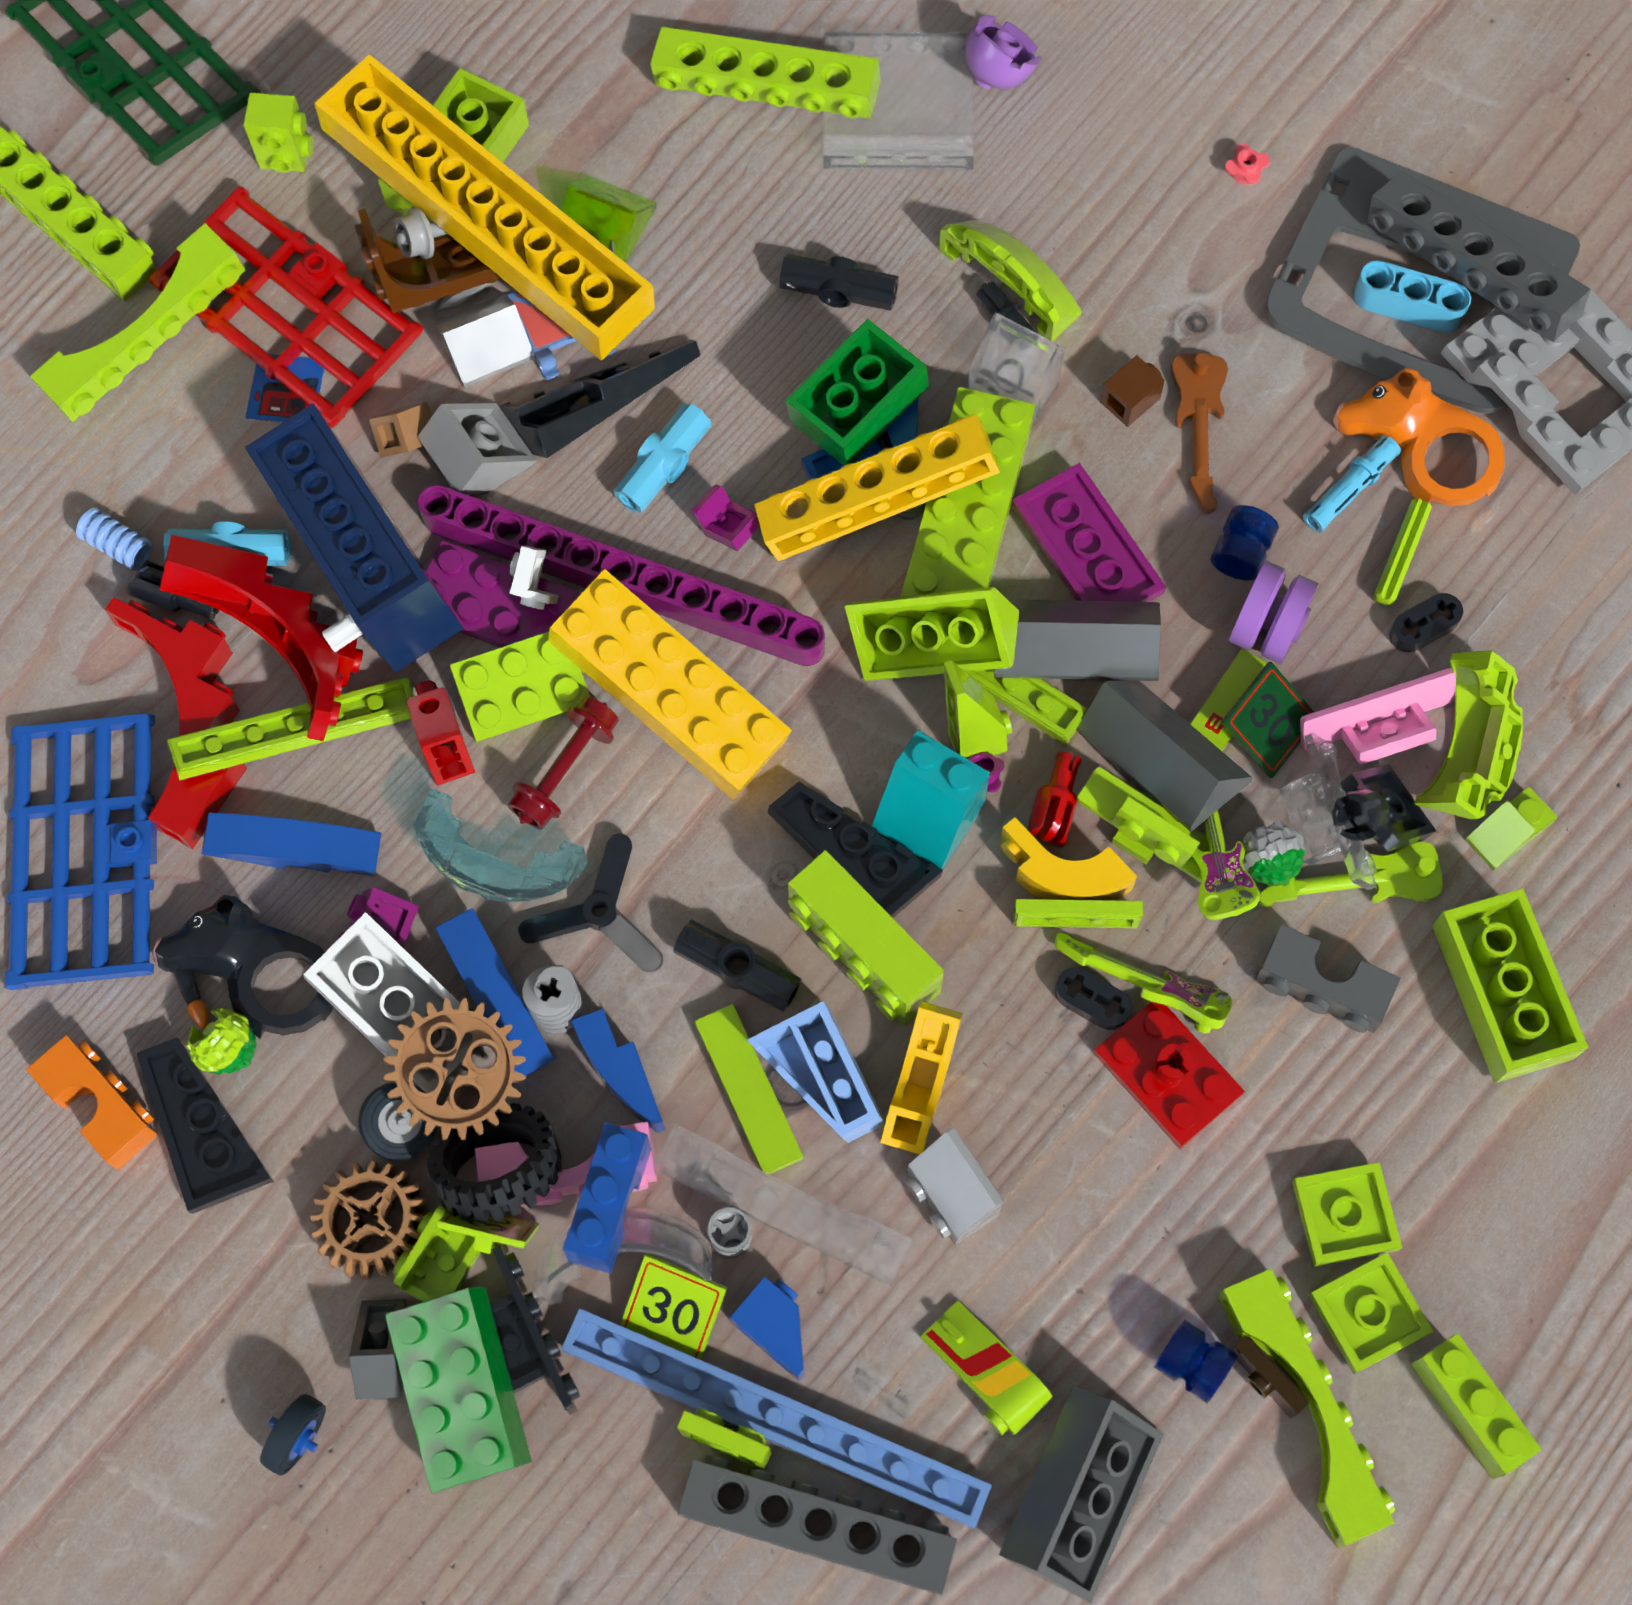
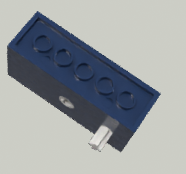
(353, 542)

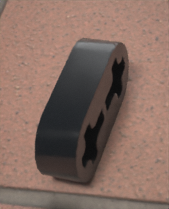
(1421, 615)
(1098, 990)

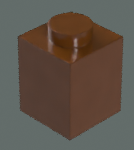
(1132, 390)

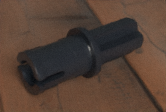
(996, 301)

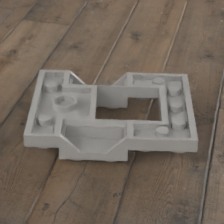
(1510, 355)

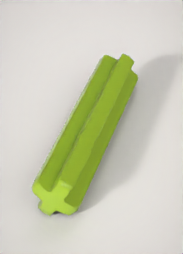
(1402, 552)

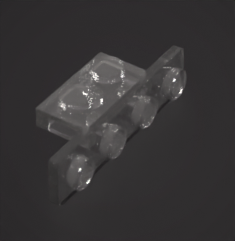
(1310, 810)

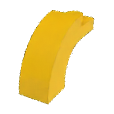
(1061, 879)
(921, 1078)

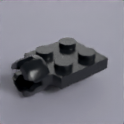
(1380, 809)

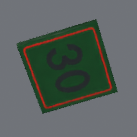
(1268, 719)

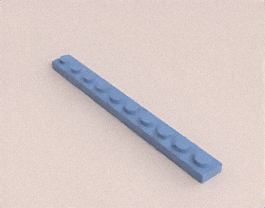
(777, 1418)

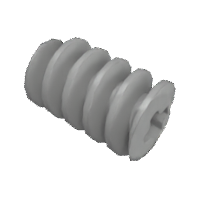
(553, 999)

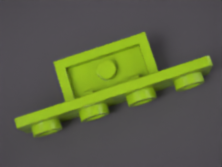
(1143, 821)

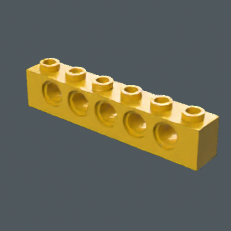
(896, 489)

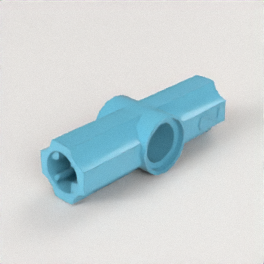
(662, 458)
(266, 542)

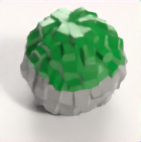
(1273, 854)

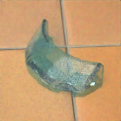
(485, 873)

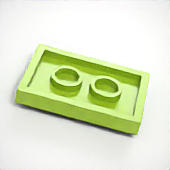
(517, 686)

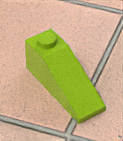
(973, 715)

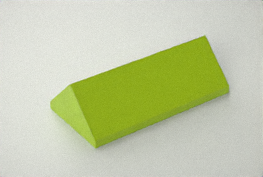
(922, 631)

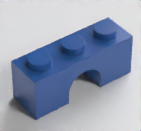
(600, 1213)

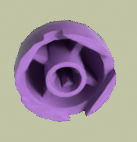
(1000, 54)

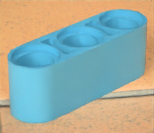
(1430, 291)

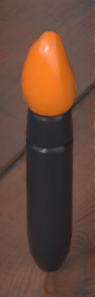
(196, 1007)

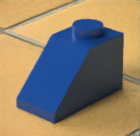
(773, 1324)

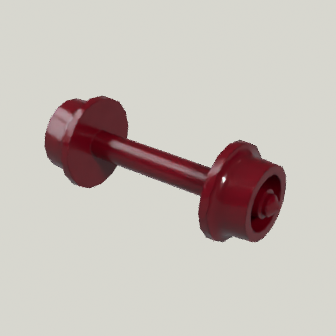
(593, 721)

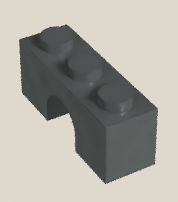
(1292, 971)

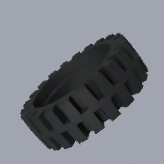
(508, 1191)

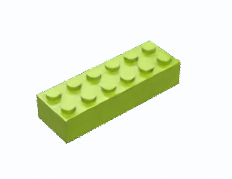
(966, 527)

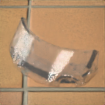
(645, 1233)

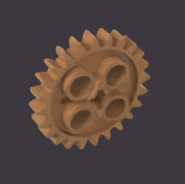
(417, 1053)

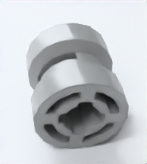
(728, 1225)

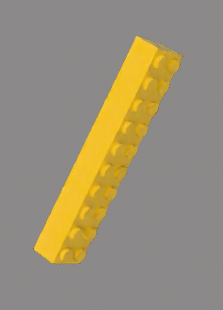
(486, 207)

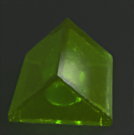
(608, 213)

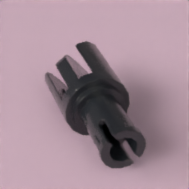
(146, 588)

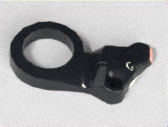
(236, 946)

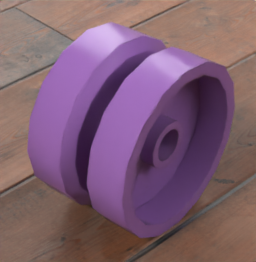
(1273, 612)

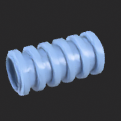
(113, 538)

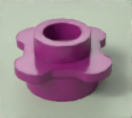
(992, 765)

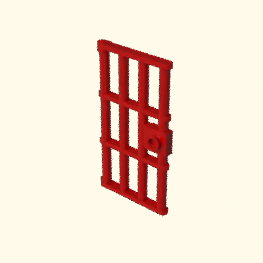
(307, 283)

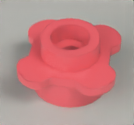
(1246, 173)

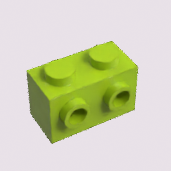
(278, 132)

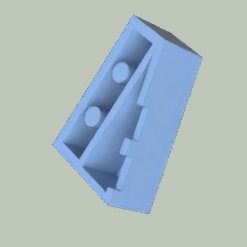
(822, 1069)

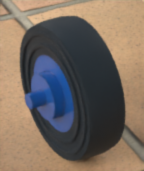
(292, 1434)

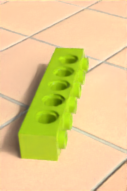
(783, 64)
(42, 194)

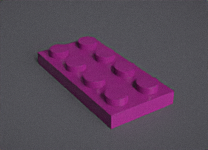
(1086, 540)
(482, 601)

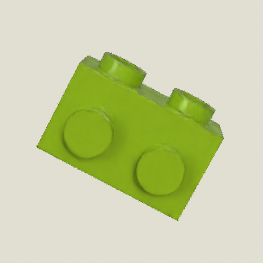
(436, 1262)

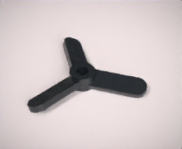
(612, 924)

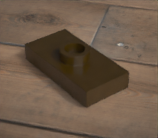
(1268, 1378)

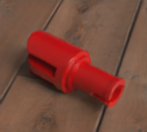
(1056, 802)

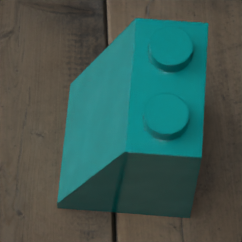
(931, 800)

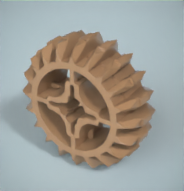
(356, 1234)

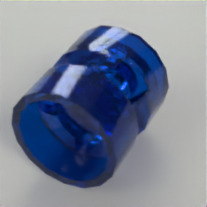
(1244, 542)
(1196, 1361)

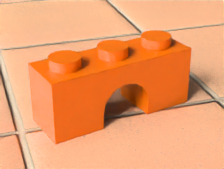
(117, 1127)

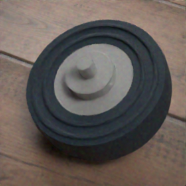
(389, 1132)

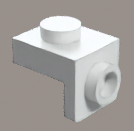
(526, 571)

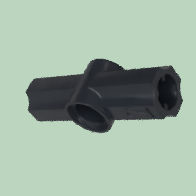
(839, 282)
(715, 951)

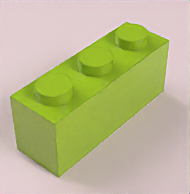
(1476, 1406)

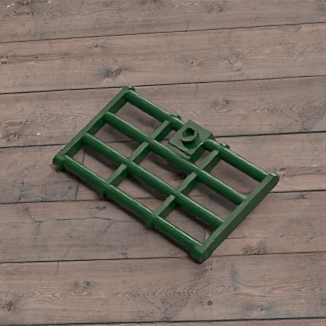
(107, 69)

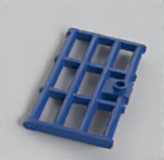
(113, 846)

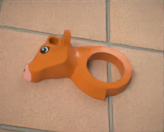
(1415, 419)

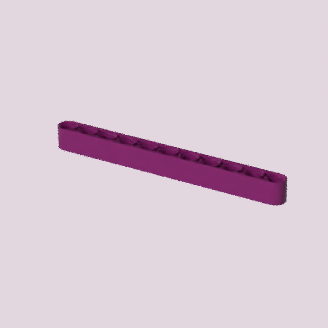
(643, 575)

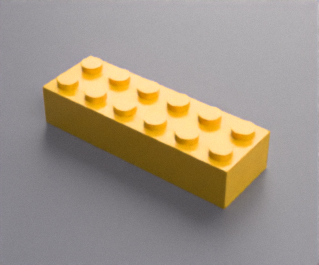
(668, 684)

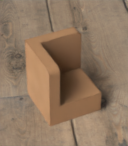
(399, 429)

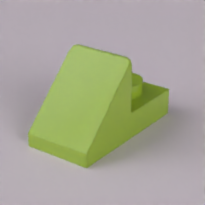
(1511, 828)

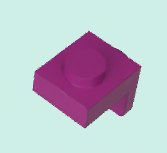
(725, 519)

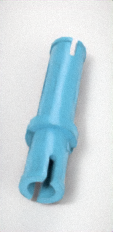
(1363, 472)

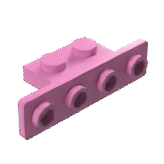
(1385, 719)

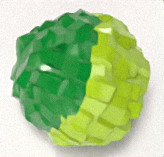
(224, 1044)

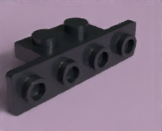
(526, 1350)

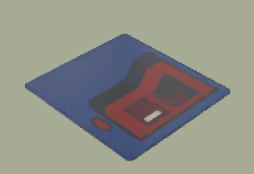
(274, 401)

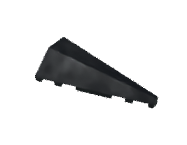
(572, 410)

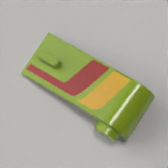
(988, 1368)

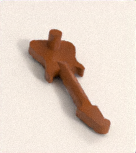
(1199, 384)

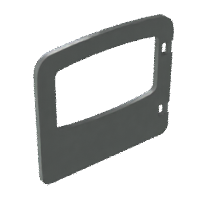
(1349, 214)

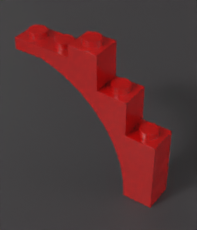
(283, 616)
(193, 661)

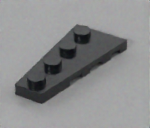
(880, 867)
(200, 1135)

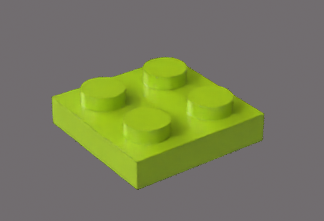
(1346, 1214)
(1370, 1313)
(709, 1430)

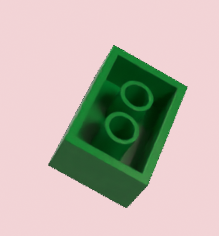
(857, 393)

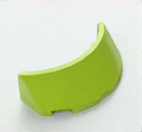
(1017, 268)
(1483, 737)

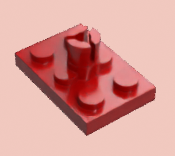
(1168, 1072)

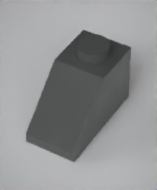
(372, 1352)

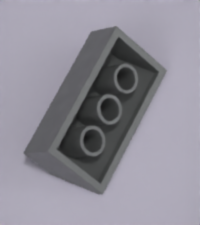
(1081, 1493)

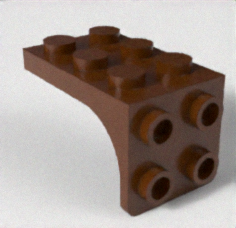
(416, 280)

